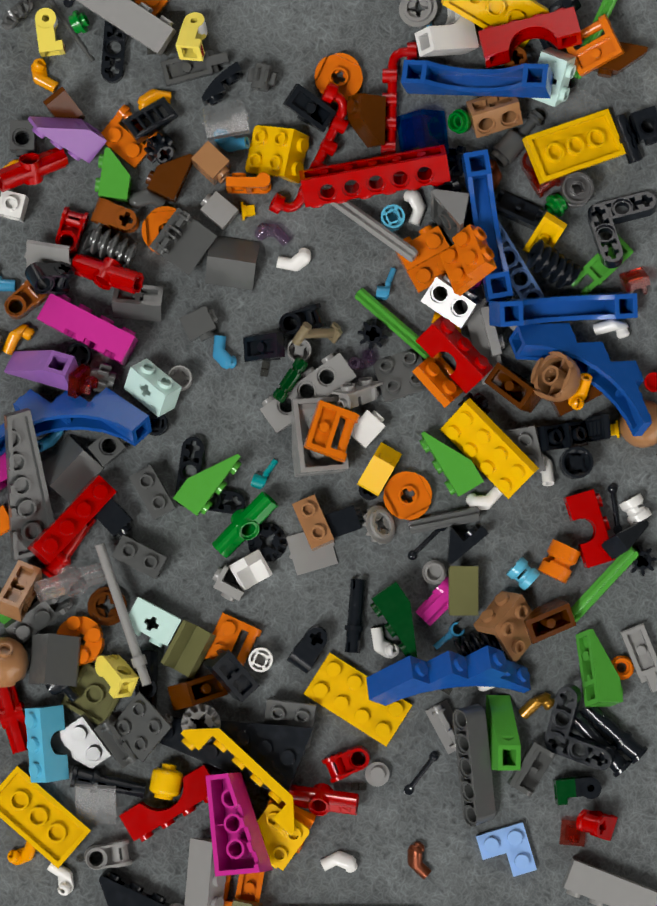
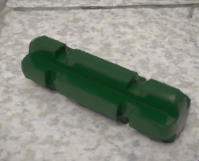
(290, 380)

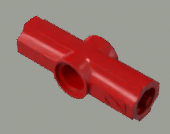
(32, 168)
(108, 273)
(13, 718)
(324, 799)

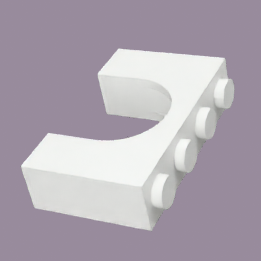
(453, 38)

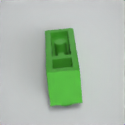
(598, 676)

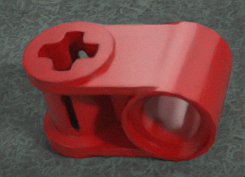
(72, 226)
(344, 763)
(596, 823)

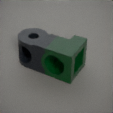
(575, 787)

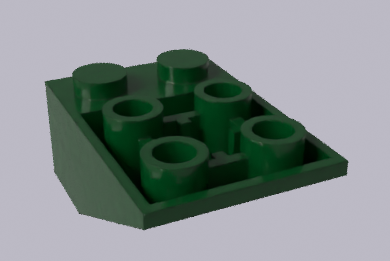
(396, 609)

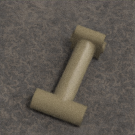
(306, 332)

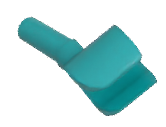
(259, 480)

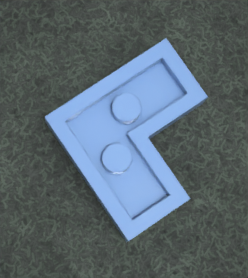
(511, 841)

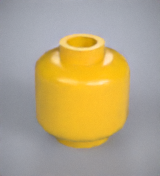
(166, 782)

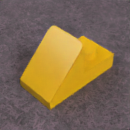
(549, 230)
(379, 469)

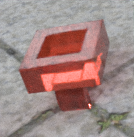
(634, 280)
(81, 381)
(570, 834)

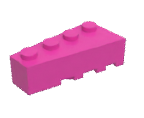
(88, 329)
(234, 827)

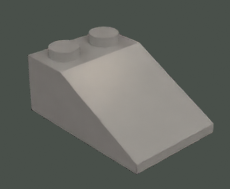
(307, 461)

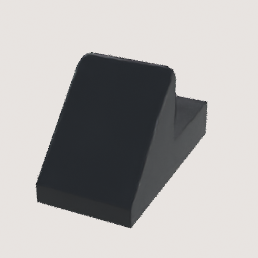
(309, 108)
(264, 347)
(458, 547)

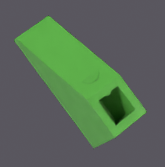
(457, 468)
(201, 487)
(502, 733)

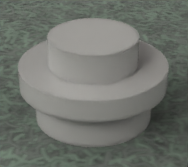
(434, 572)
(377, 774)

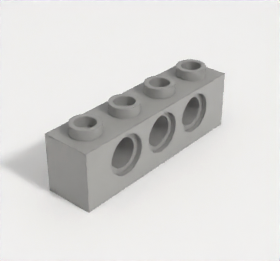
(333, 363)

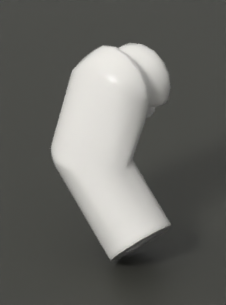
(548, 475)
(486, 501)
(383, 646)
(340, 859)

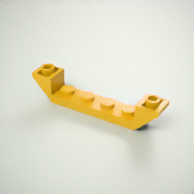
(199, 737)

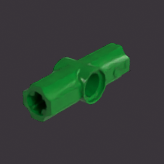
(245, 524)

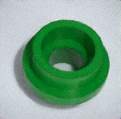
(79, 22)
(454, 121)
(556, 205)

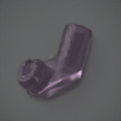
(272, 230)
(362, 363)

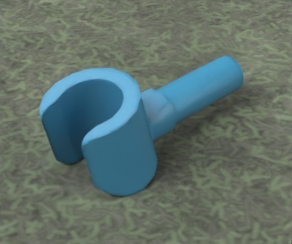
(383, 291)
(449, 635)

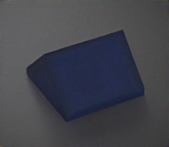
(422, 130)

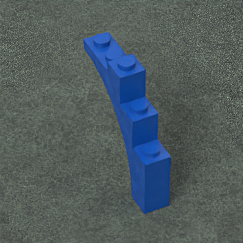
(615, 379)
(104, 414)
(448, 670)

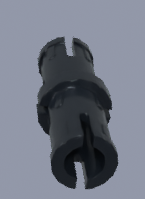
(627, 138)

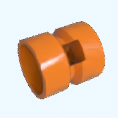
(559, 561)

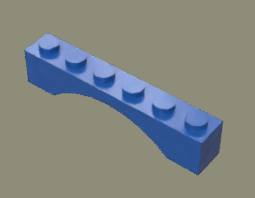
(439, 79)
(484, 215)
(562, 308)

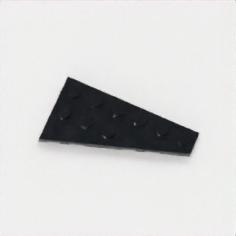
(273, 747)

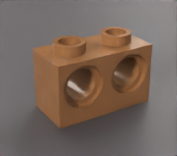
(493, 114)
(212, 163)
(313, 522)
(19, 590)

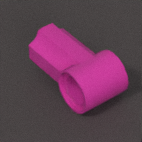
(435, 605)

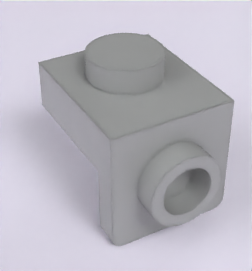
(229, 590)

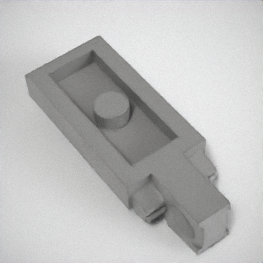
(641, 654)

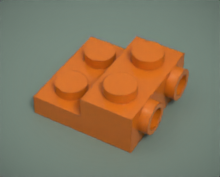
(468, 259)
(428, 261)

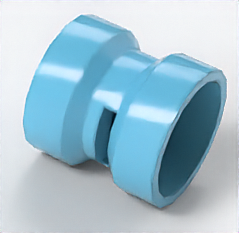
(392, 221)
(527, 577)

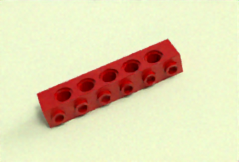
(383, 166)

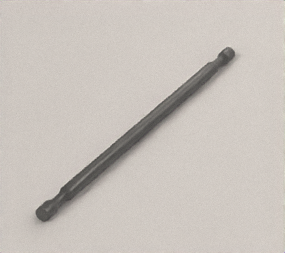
(70, 29)

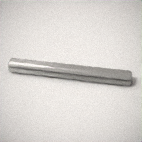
(376, 228)

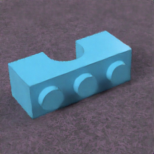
(40, 726)

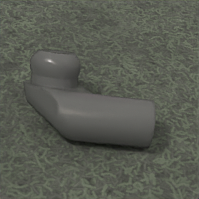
(145, 198)

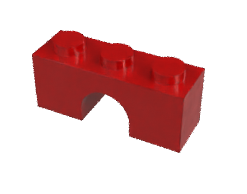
(470, 364)
(587, 507)

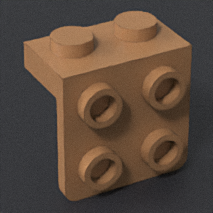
(506, 621)

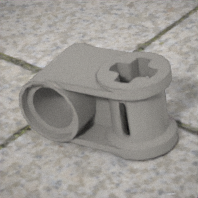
(110, 855)

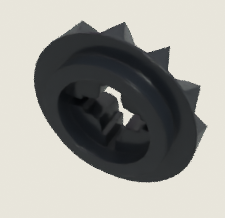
(279, 541)

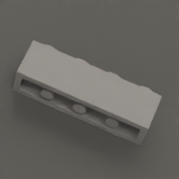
(135, 21)
(201, 883)
(605, 887)

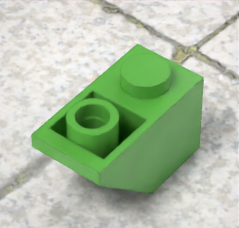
(114, 179)

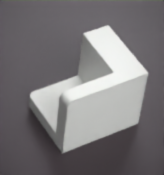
(250, 570)

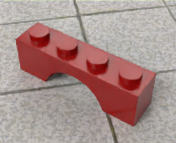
(557, 27)
(72, 520)
(143, 819)

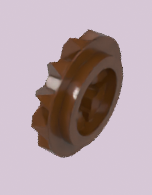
(96, 613)

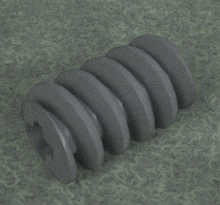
(110, 246)

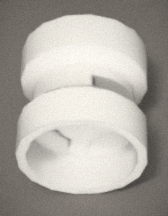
(635, 509)
(260, 659)

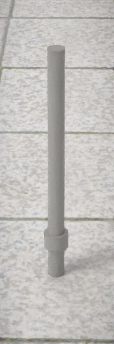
(138, 661)

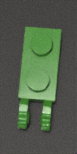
(598, 271)

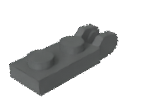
(37, 617)

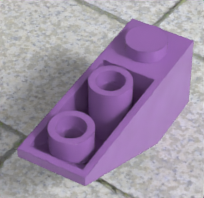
(73, 134)
(43, 367)

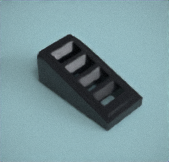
(146, 112)
(598, 428)
(624, 540)

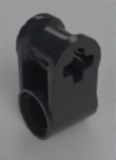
(48, 278)
(301, 316)
(306, 652)

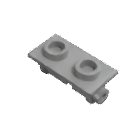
(363, 390)
(442, 721)

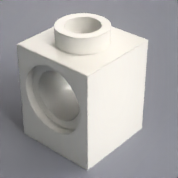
(13, 205)
(367, 428)

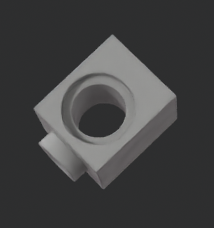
(218, 210)

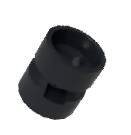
(576, 462)

